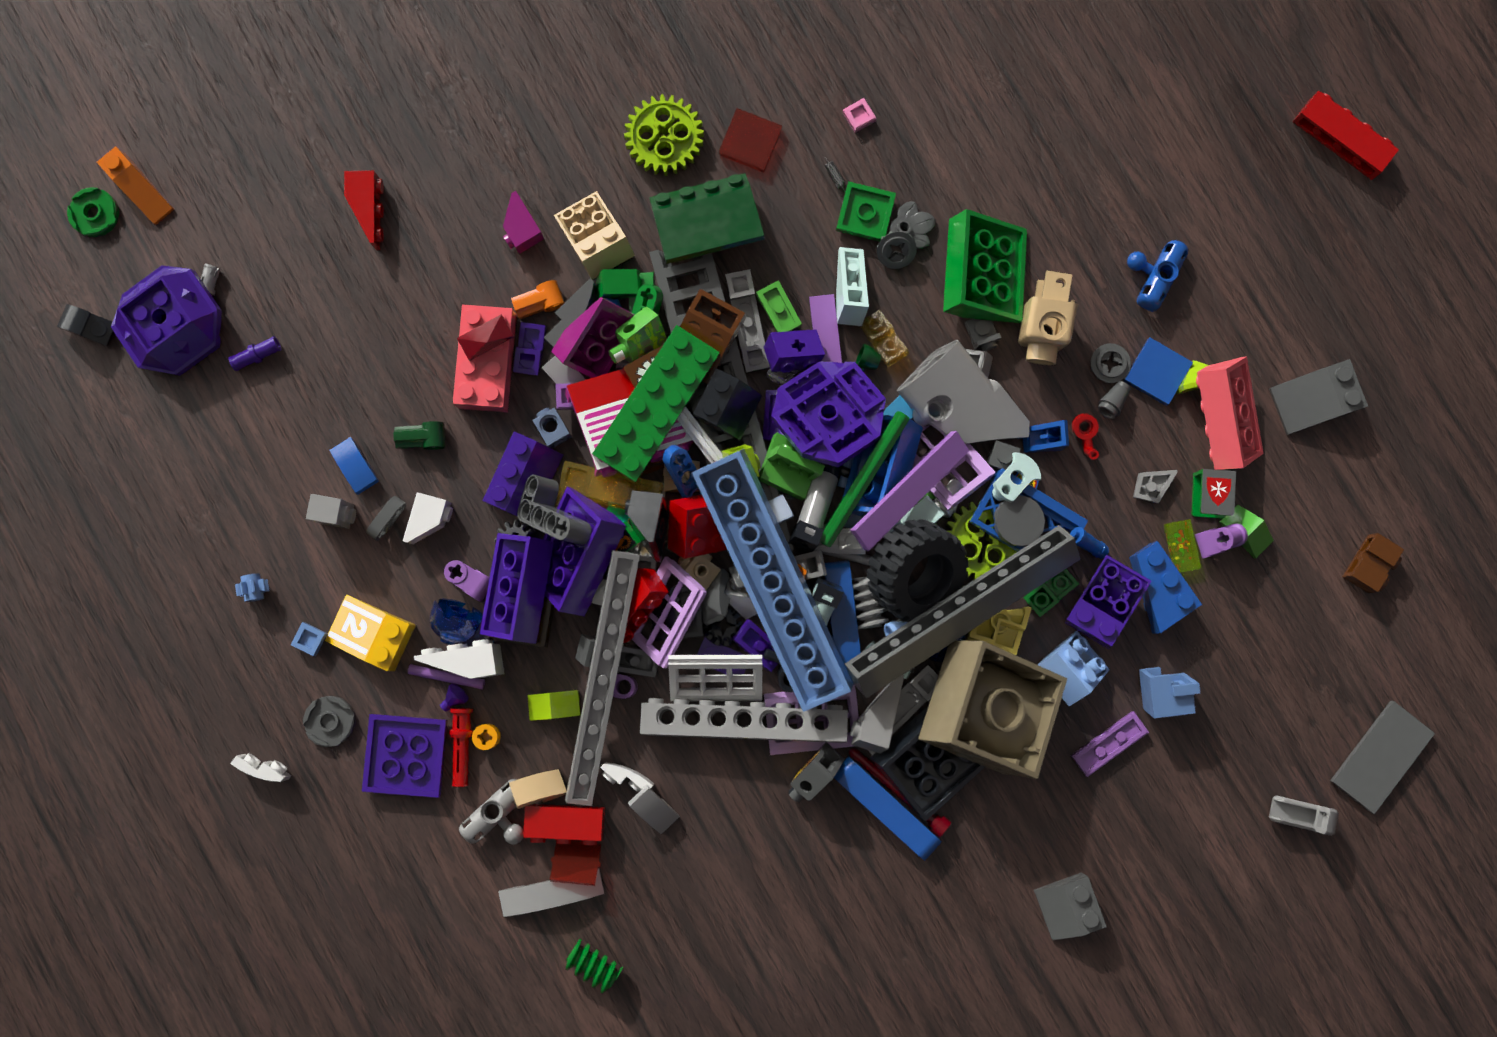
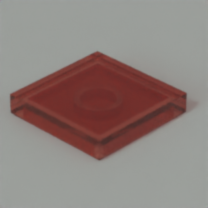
(750, 140)

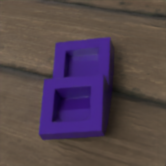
(530, 348)

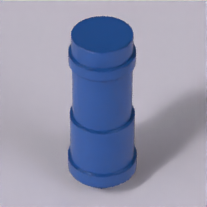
(1089, 543)

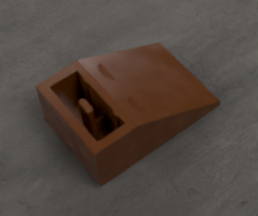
(714, 324)

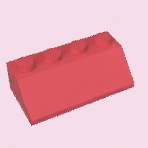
(1230, 414)

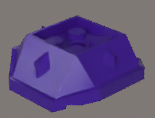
(189, 327)
(832, 390)

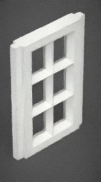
(715, 662)

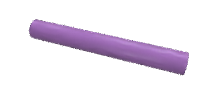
(445, 676)

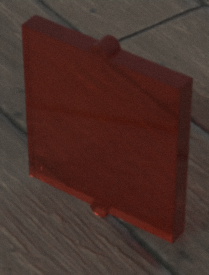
(575, 863)

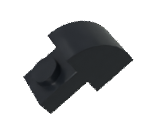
(85, 324)

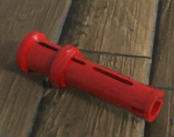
(461, 732)

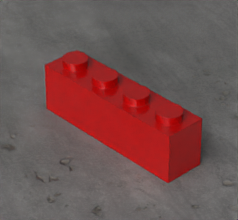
(1346, 135)

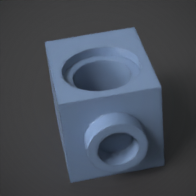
(556, 437)

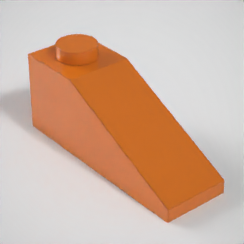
(135, 185)

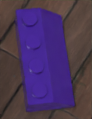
(516, 588)

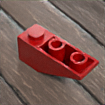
(363, 193)
(646, 596)

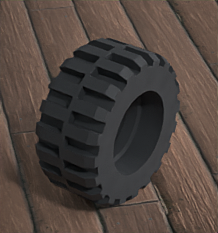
(898, 557)

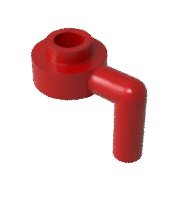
(1086, 435)

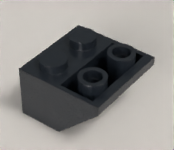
(695, 628)

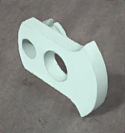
(1028, 470)

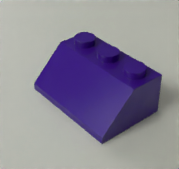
(520, 461)

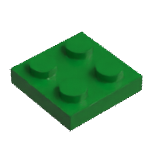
(865, 211)

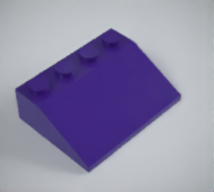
(578, 568)

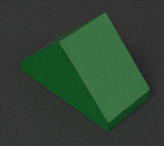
(617, 283)

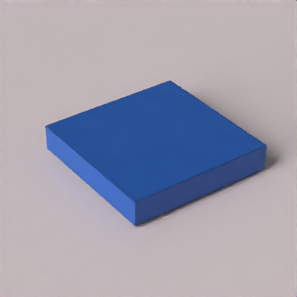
(1158, 371)

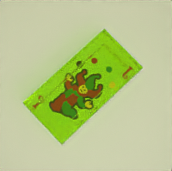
(1182, 545)

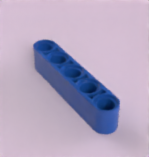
(843, 619)
(887, 809)

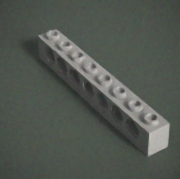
(653, 726)

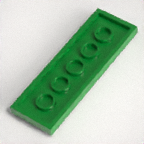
(656, 403)

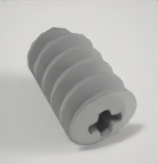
(871, 609)

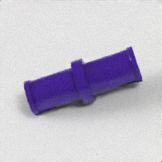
(255, 353)

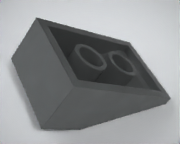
(1318, 397)

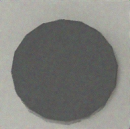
(1019, 521)
(329, 721)

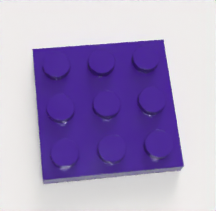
(404, 755)

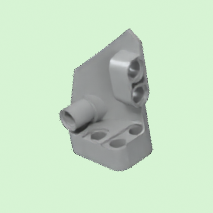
(958, 396)

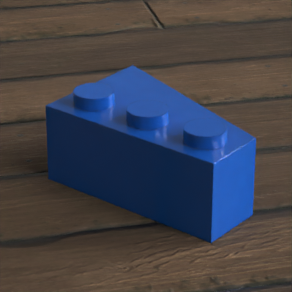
(1168, 594)

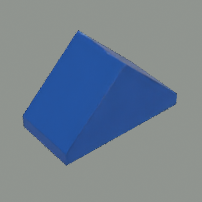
(1047, 437)

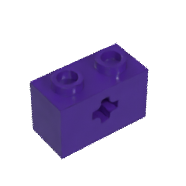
(793, 350)

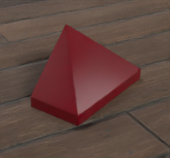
(485, 337)

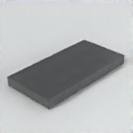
(1382, 757)

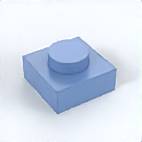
(308, 639)

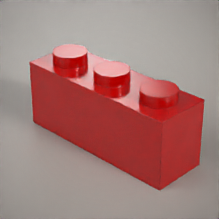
(564, 823)

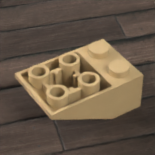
(594, 235)

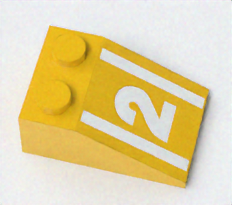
(370, 633)

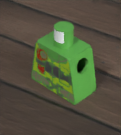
(638, 336)

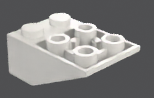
(478, 661)

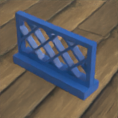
(1051, 509)

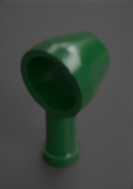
(868, 358)

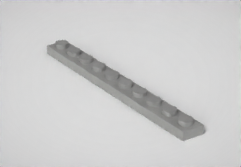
(602, 677)

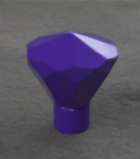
(454, 697)

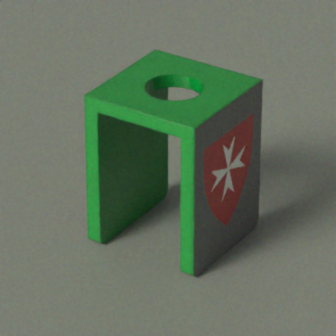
(1213, 493)

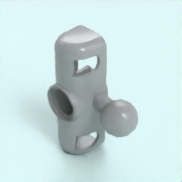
(482, 822)

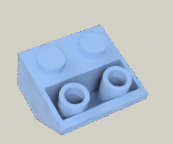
(1078, 664)

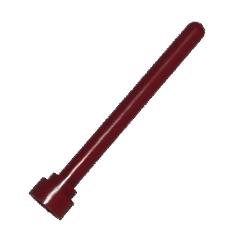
(936, 823)

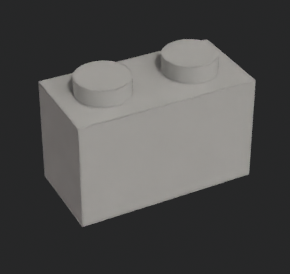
(330, 511)

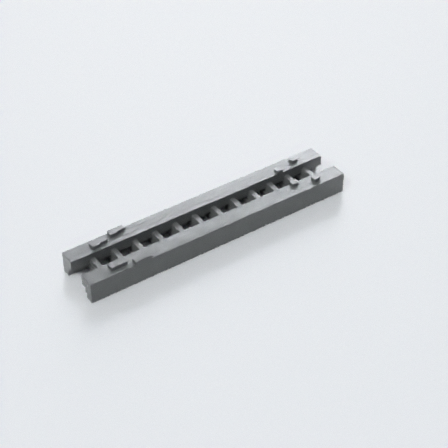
(732, 364)

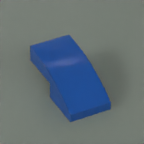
(354, 466)

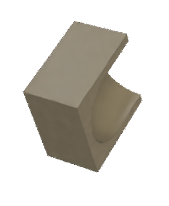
(993, 708)

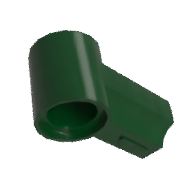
(426, 436)

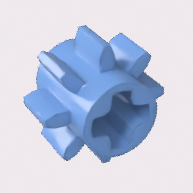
(252, 587)

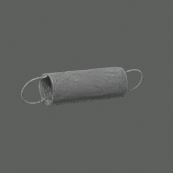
(835, 175)

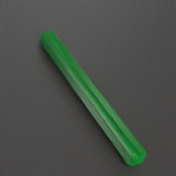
(864, 478)

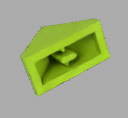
(554, 705)

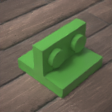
(787, 470)

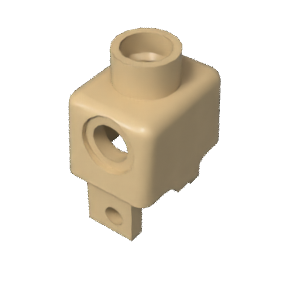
(1048, 309)

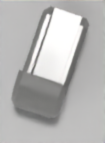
(1303, 815)

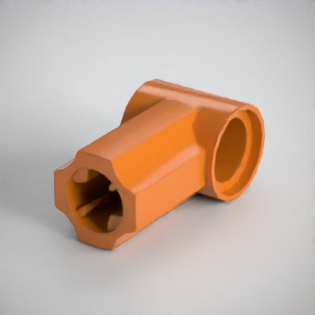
(544, 298)

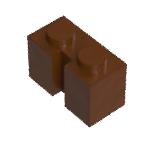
(1373, 563)

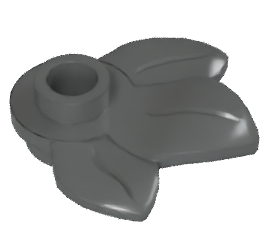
(914, 222)

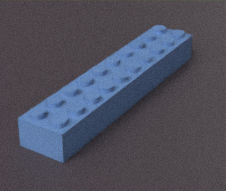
(773, 580)

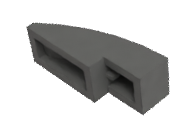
(571, 310)

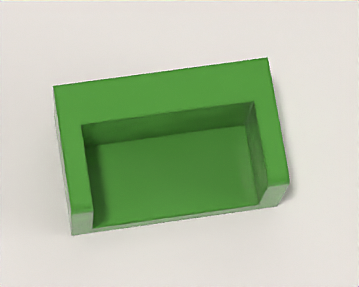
(778, 308)

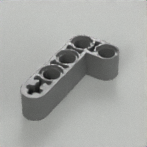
(539, 512)

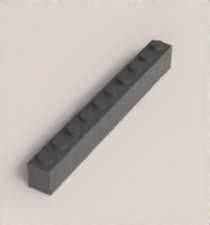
(962, 611)

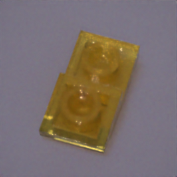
(883, 338)

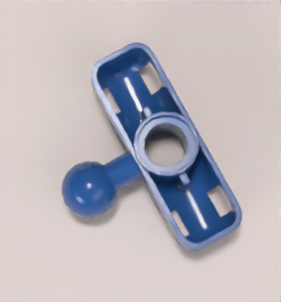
(1167, 262)

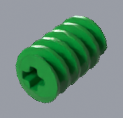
(592, 966)

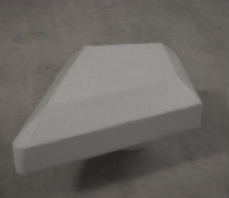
(1153, 485)

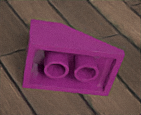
(590, 337)

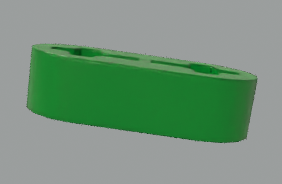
(642, 300)

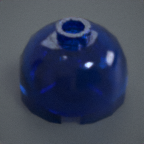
(454, 622)

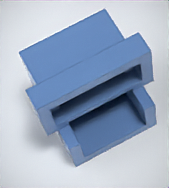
(1167, 693)

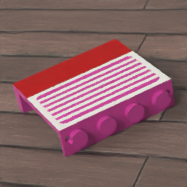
(598, 404)

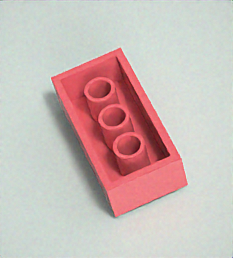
(487, 378)

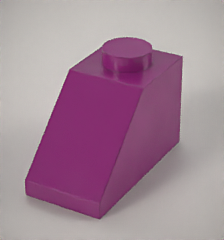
(520, 226)

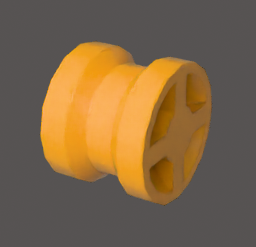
(491, 736)

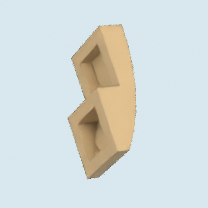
(537, 787)

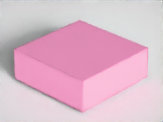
(859, 115)

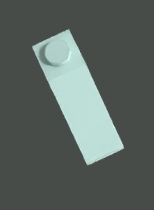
(851, 287)

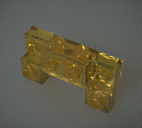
(607, 491)

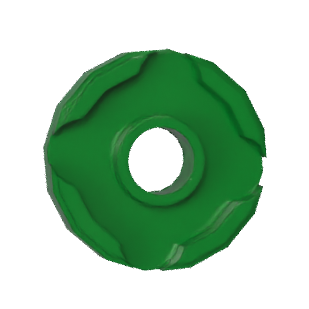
(104, 220)

